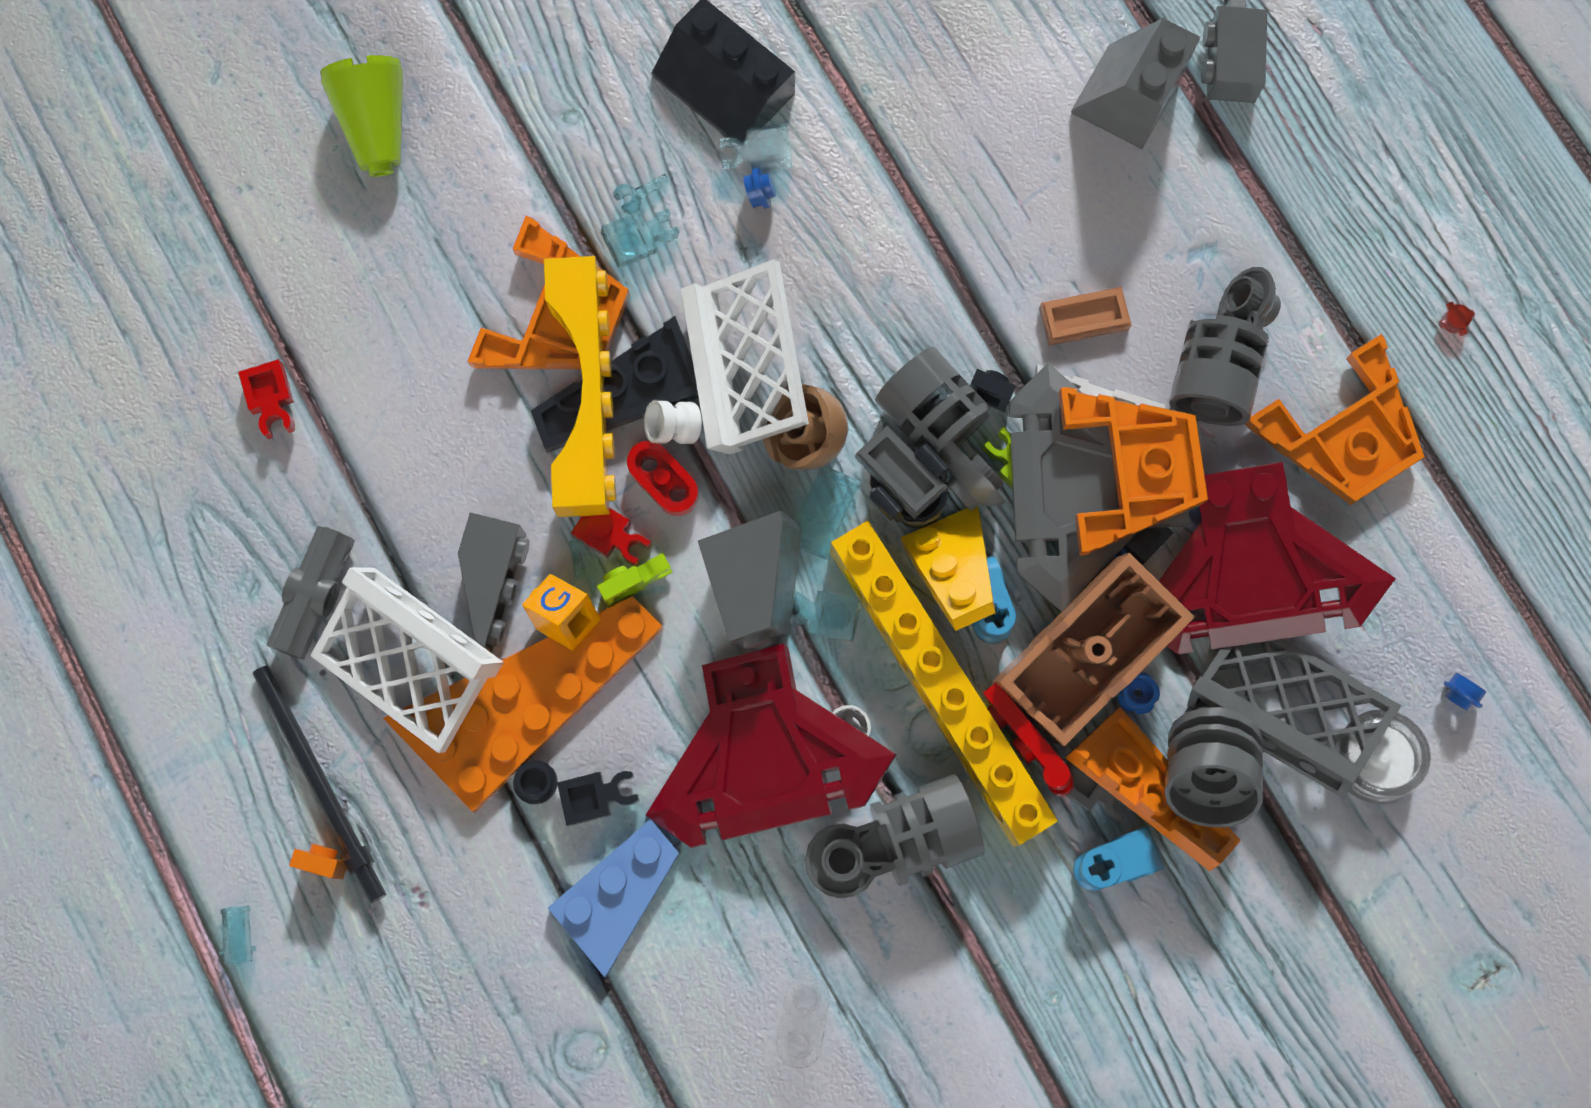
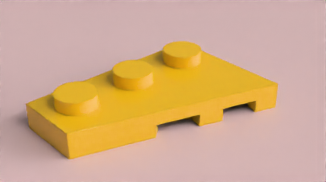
(954, 566)

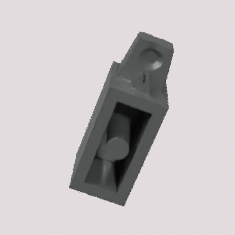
(1235, 53)

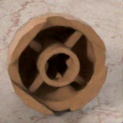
(814, 443)

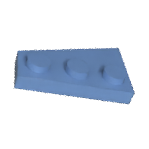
(613, 896)

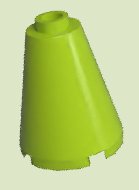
(369, 109)

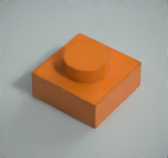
(319, 861)

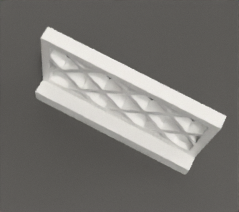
(712, 364)
(417, 623)

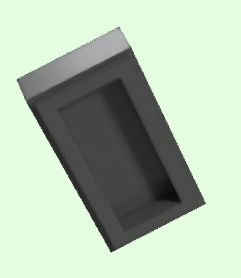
(900, 472)

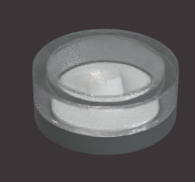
(1396, 763)

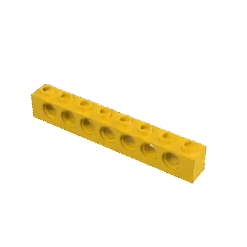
(942, 685)

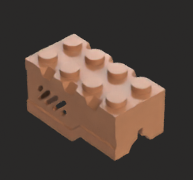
(1093, 648)

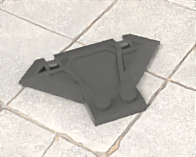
(1054, 480)

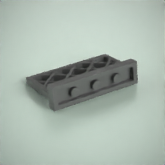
(1283, 739)

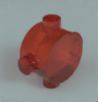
(1456, 318)

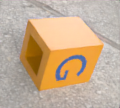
(561, 611)

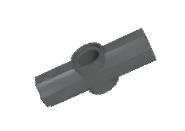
(310, 592)

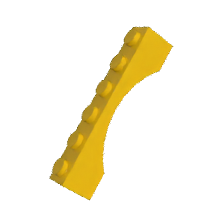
(581, 468)

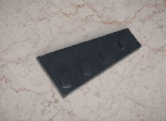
(650, 370)

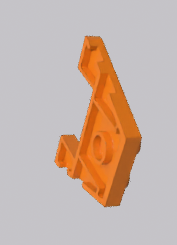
(545, 340)
(1360, 444)
(1153, 463)

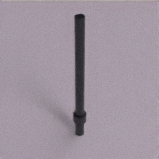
(357, 857)

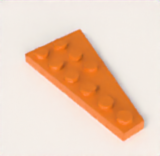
(529, 702)

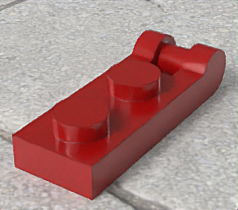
(1029, 741)

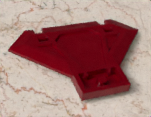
(1262, 567)
(764, 755)

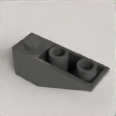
(488, 565)

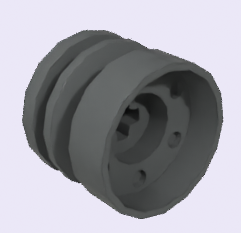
(1214, 767)

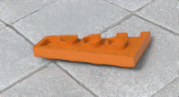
(1134, 772)

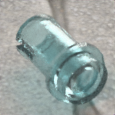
(236, 935)

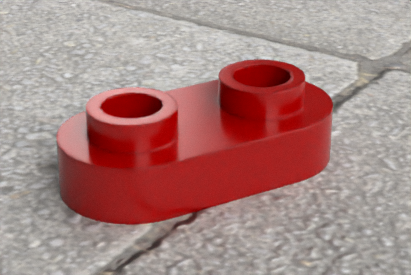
(663, 479)

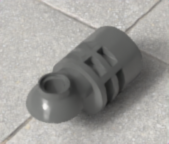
(1227, 354)
(948, 422)
(902, 839)

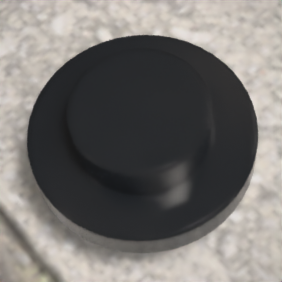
(535, 782)

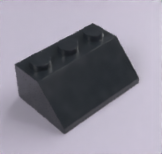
(723, 72)

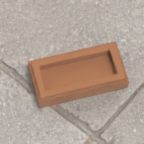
(1085, 316)

